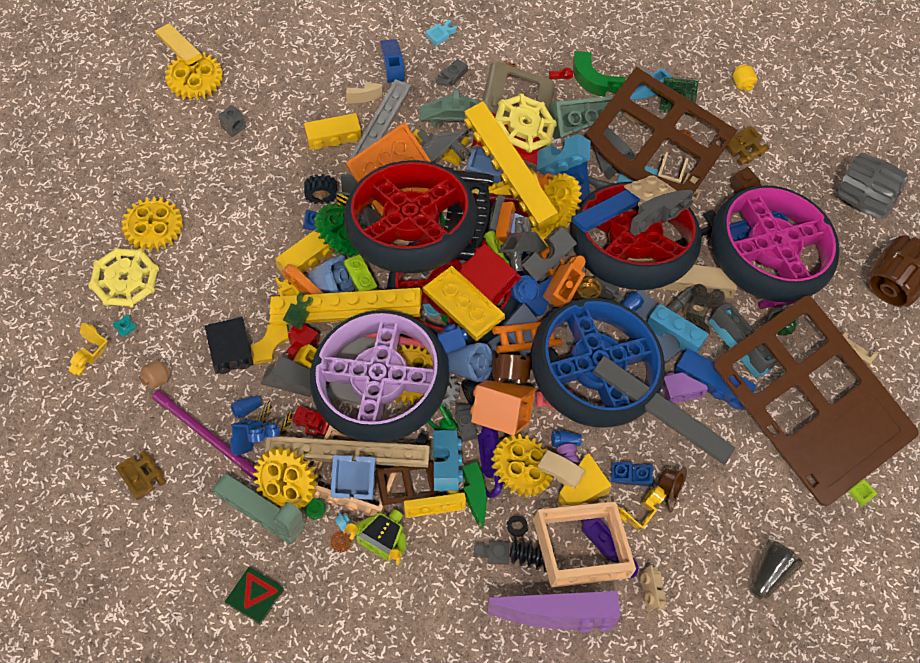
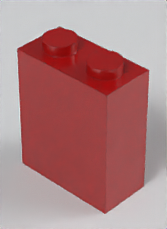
(489, 274)

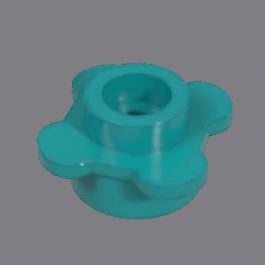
(123, 331)

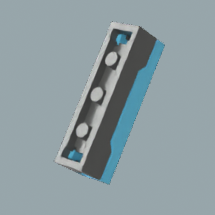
(733, 329)

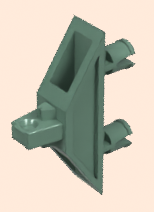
(446, 109)

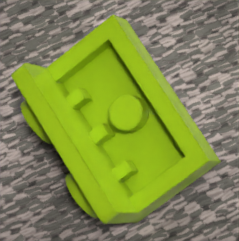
(360, 274)

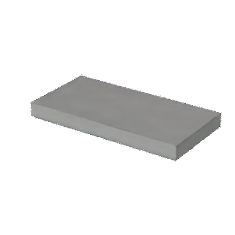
(344, 391)

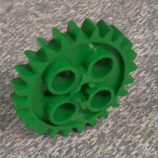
(332, 229)

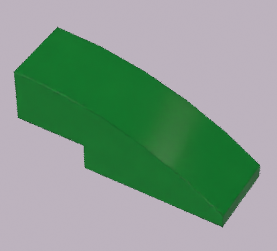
(475, 492)

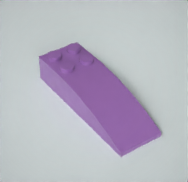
(560, 611)

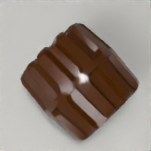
(897, 272)

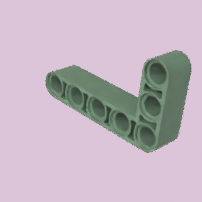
(283, 522)

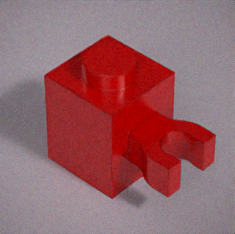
(300, 338)

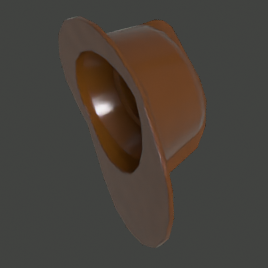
(672, 482)

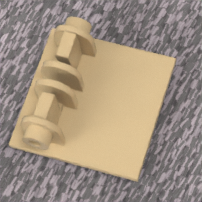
(648, 188)

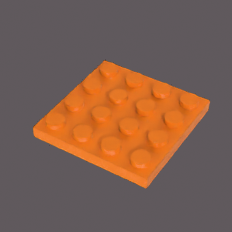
(393, 147)

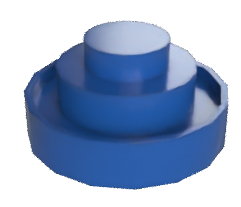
(525, 290)

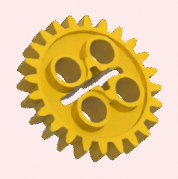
(194, 79)
(564, 195)
(152, 224)
(413, 358)
(521, 465)
(285, 478)

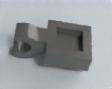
(495, 552)

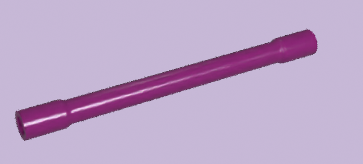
(167, 403)

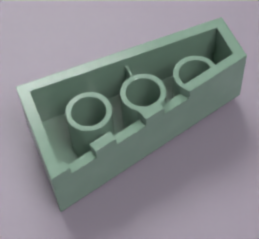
(577, 114)

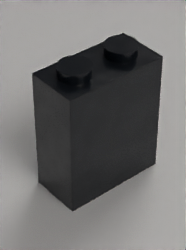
(229, 345)

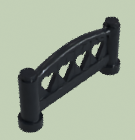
(454, 213)

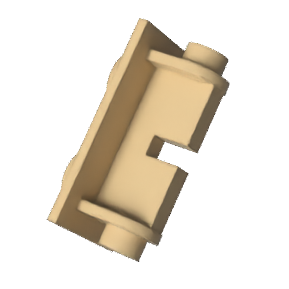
(651, 580)

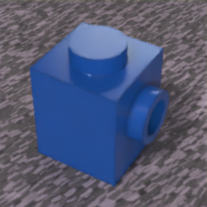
(452, 338)

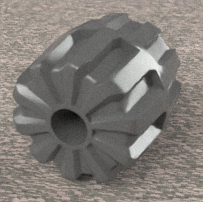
(872, 185)

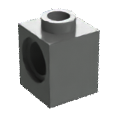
(232, 121)

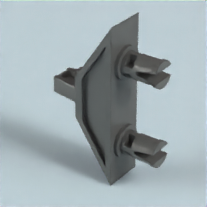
(438, 145)
(522, 241)

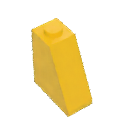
(590, 488)

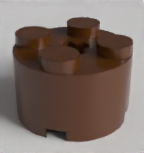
(511, 367)

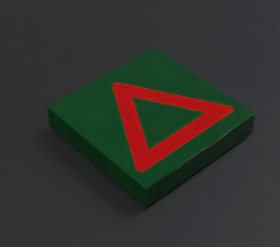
(254, 595)

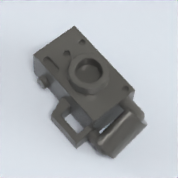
(452, 73)
(609, 291)
(463, 419)

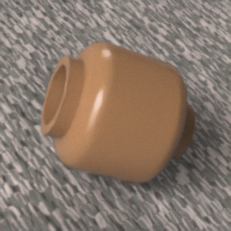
(154, 374)

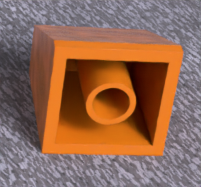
(502, 406)

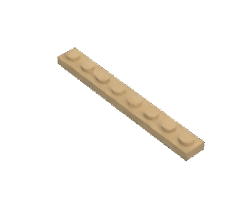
(324, 450)

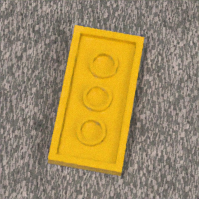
(464, 303)

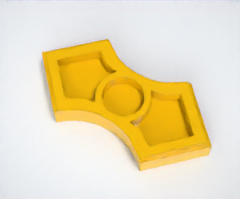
(264, 349)

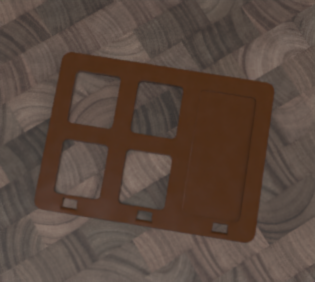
(846, 436)

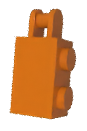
(565, 282)

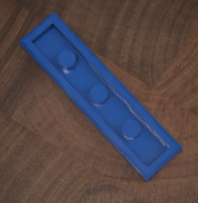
(605, 210)

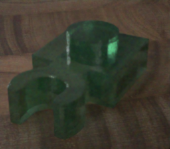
(297, 314)

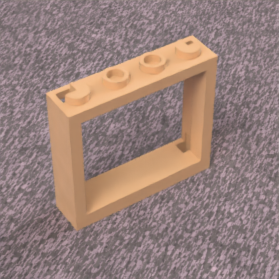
(351, 504)
(592, 574)

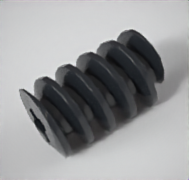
(527, 553)

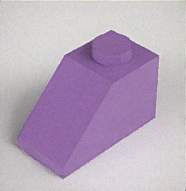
(682, 388)

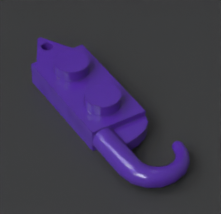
(487, 444)
(601, 537)

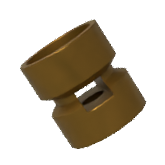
(588, 288)

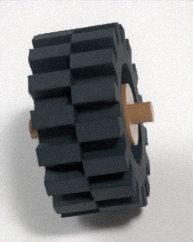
(320, 189)

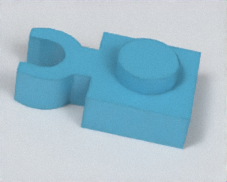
(440, 33)

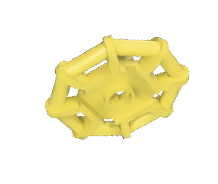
(529, 110)
(123, 267)

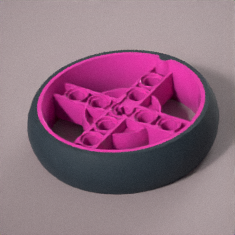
(775, 243)

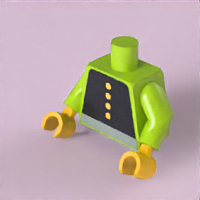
(381, 535)

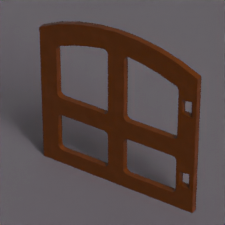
(662, 129)

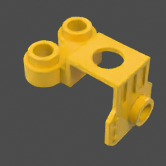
(82, 356)
(654, 496)

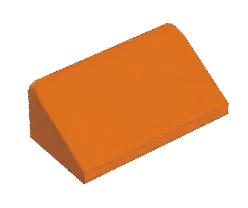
(505, 221)

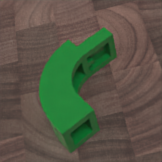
(592, 80)

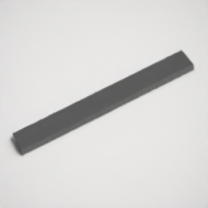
(665, 411)

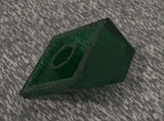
(683, 85)

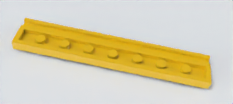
(344, 305)

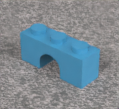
(574, 153)
(688, 334)
(447, 472)

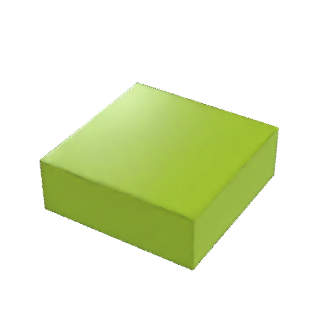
(862, 492)

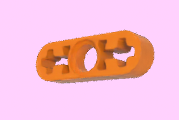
(300, 281)

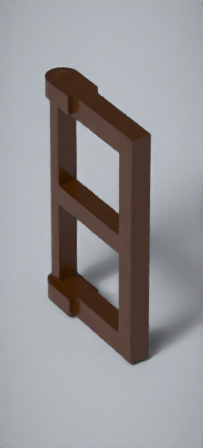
(379, 474)

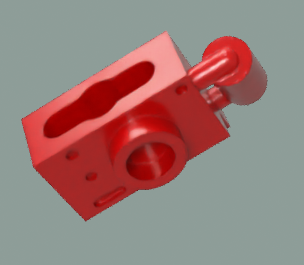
(310, 420)

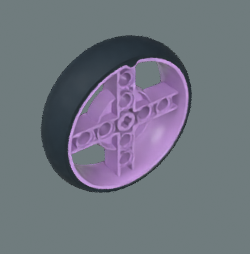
(386, 325)

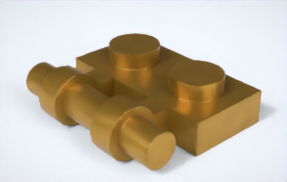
(744, 140)
(134, 477)

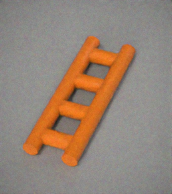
(521, 344)

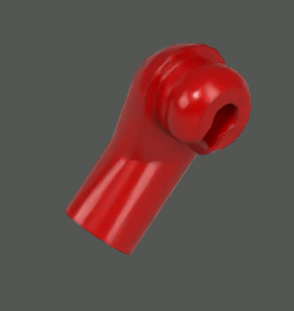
(566, 73)

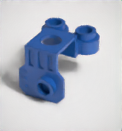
(245, 434)

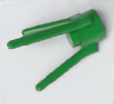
(447, 423)

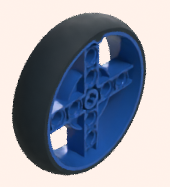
(551, 378)

